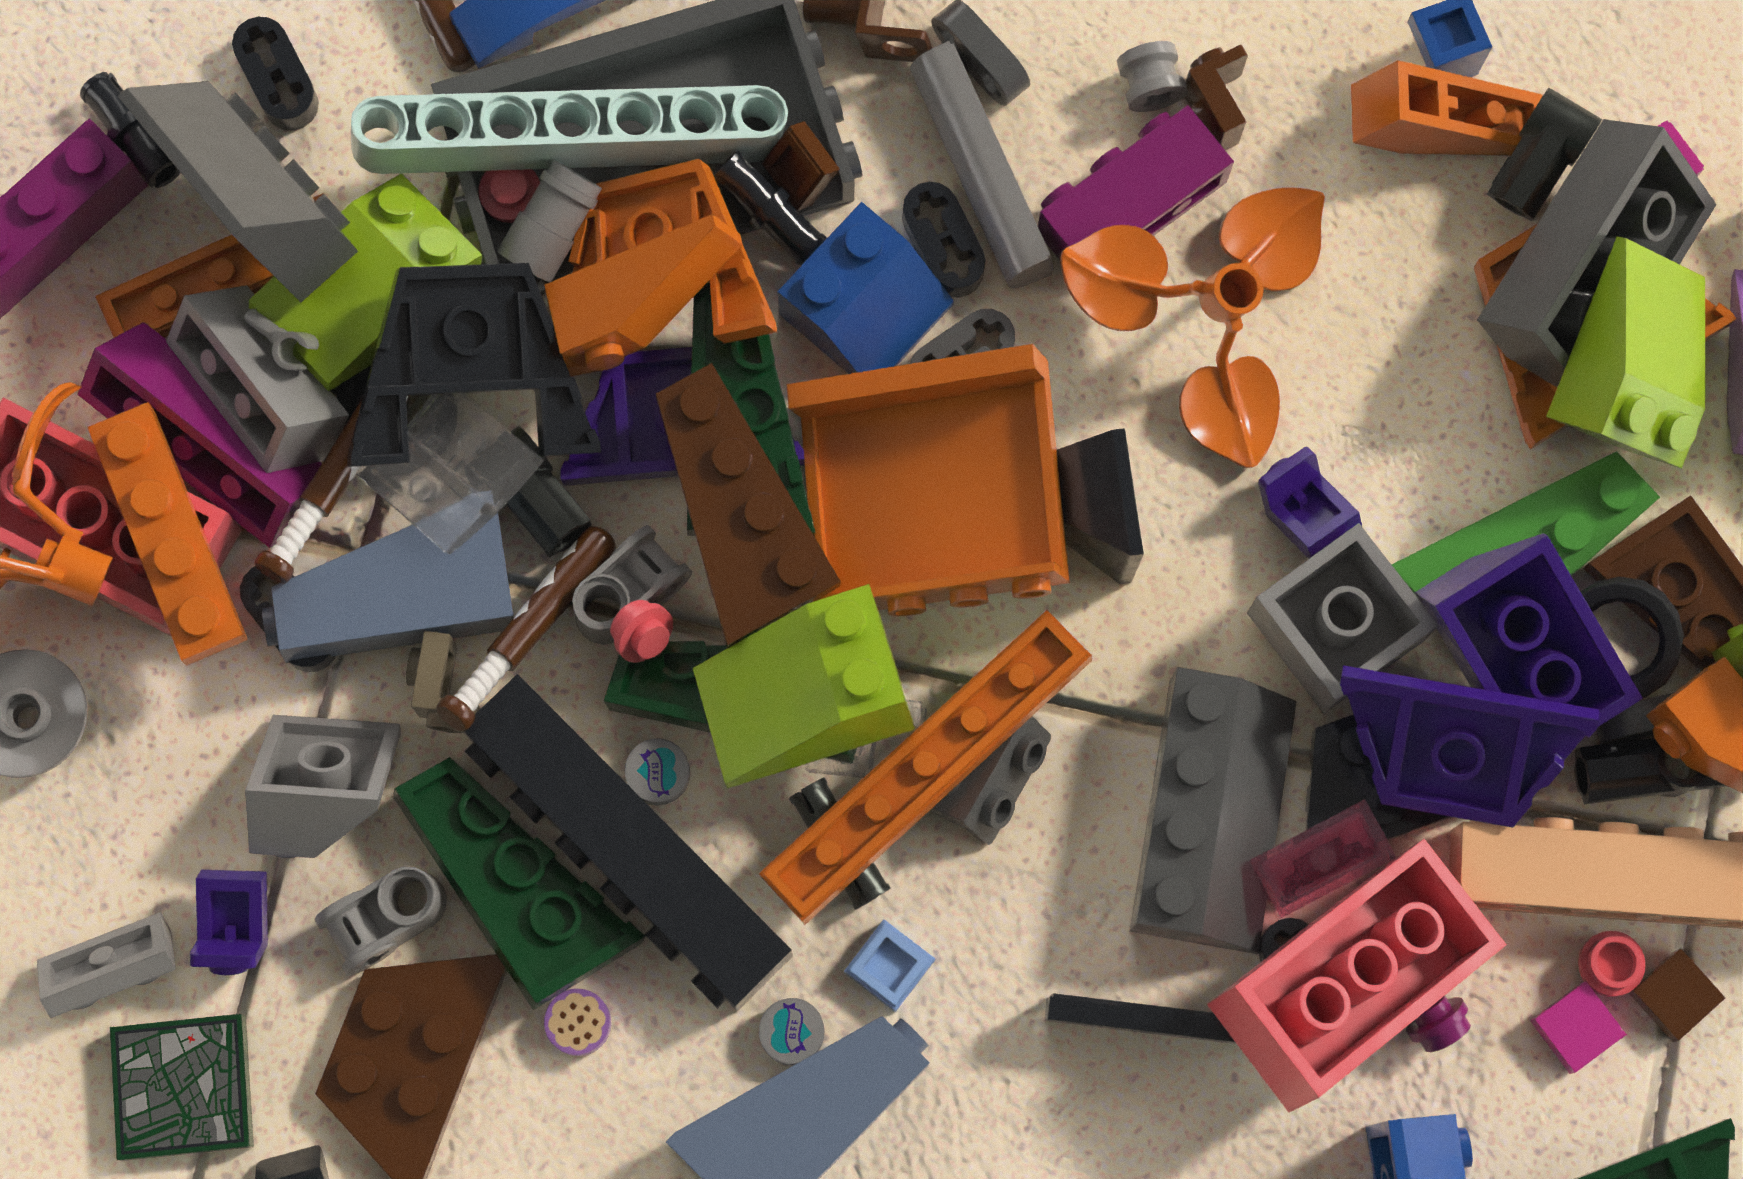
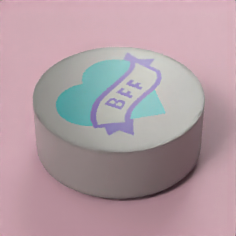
(657, 771)
(791, 1031)

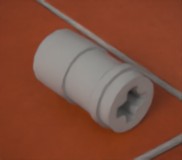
(550, 221)

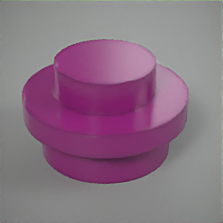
(1440, 1024)

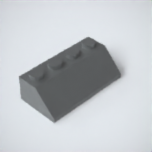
(245, 180)
(1622, 185)
(1213, 810)

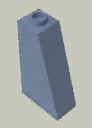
(392, 595)
(809, 1112)

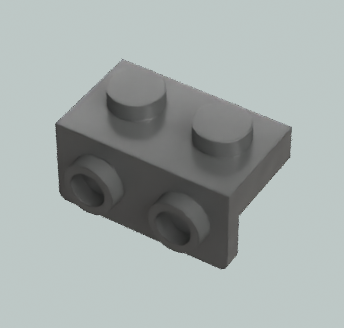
(988, 794)

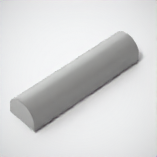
(981, 166)

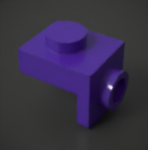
(1305, 503)
(230, 920)

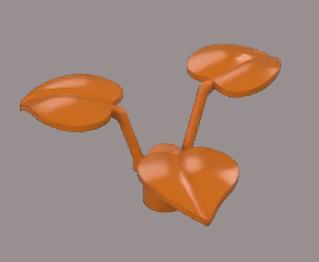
(1277, 246)
(63, 565)

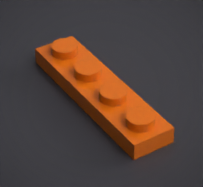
(167, 534)

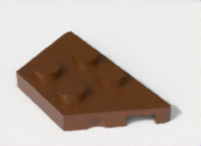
(409, 1056)

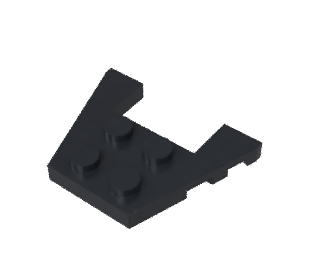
(466, 335)

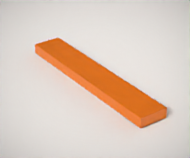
(925, 767)

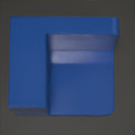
(1451, 37)

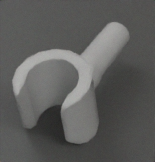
(282, 340)

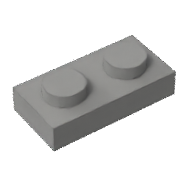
(105, 965)

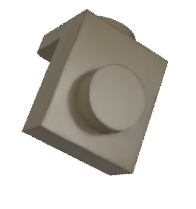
(431, 674)

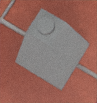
(316, 782)

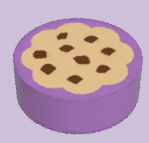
(577, 1022)

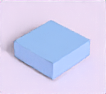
(889, 965)

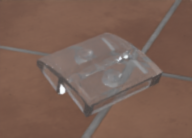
(458, 470)

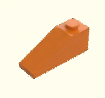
(1437, 112)
(636, 293)
(1705, 724)

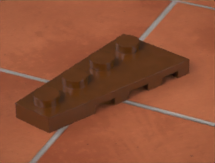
(744, 520)
(1694, 570)

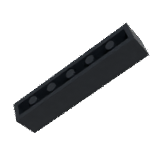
(627, 844)

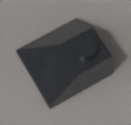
(1101, 504)

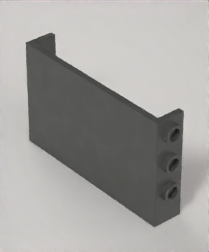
(686, 48)

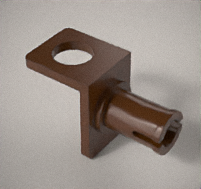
(871, 35)

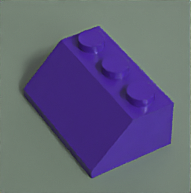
(1527, 629)

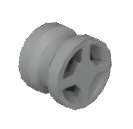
(1152, 76)

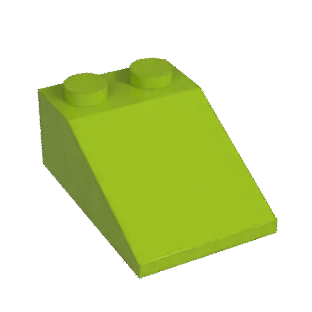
(390, 230)
(1639, 358)
(803, 689)

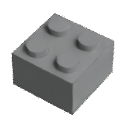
(1338, 612)

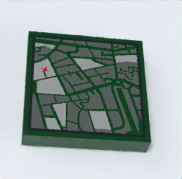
(181, 1087)

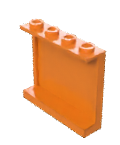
(936, 479)

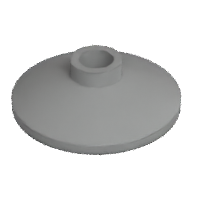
(51, 687)

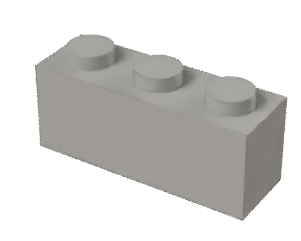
(275, 411)

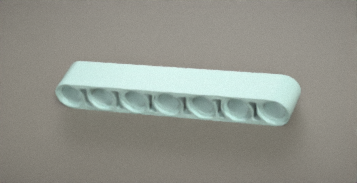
(541, 143)

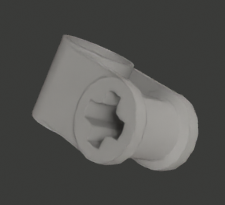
(632, 573)
(378, 918)

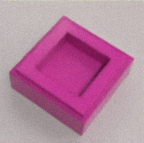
(1578, 1027)

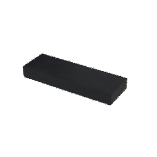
(1135, 1017)

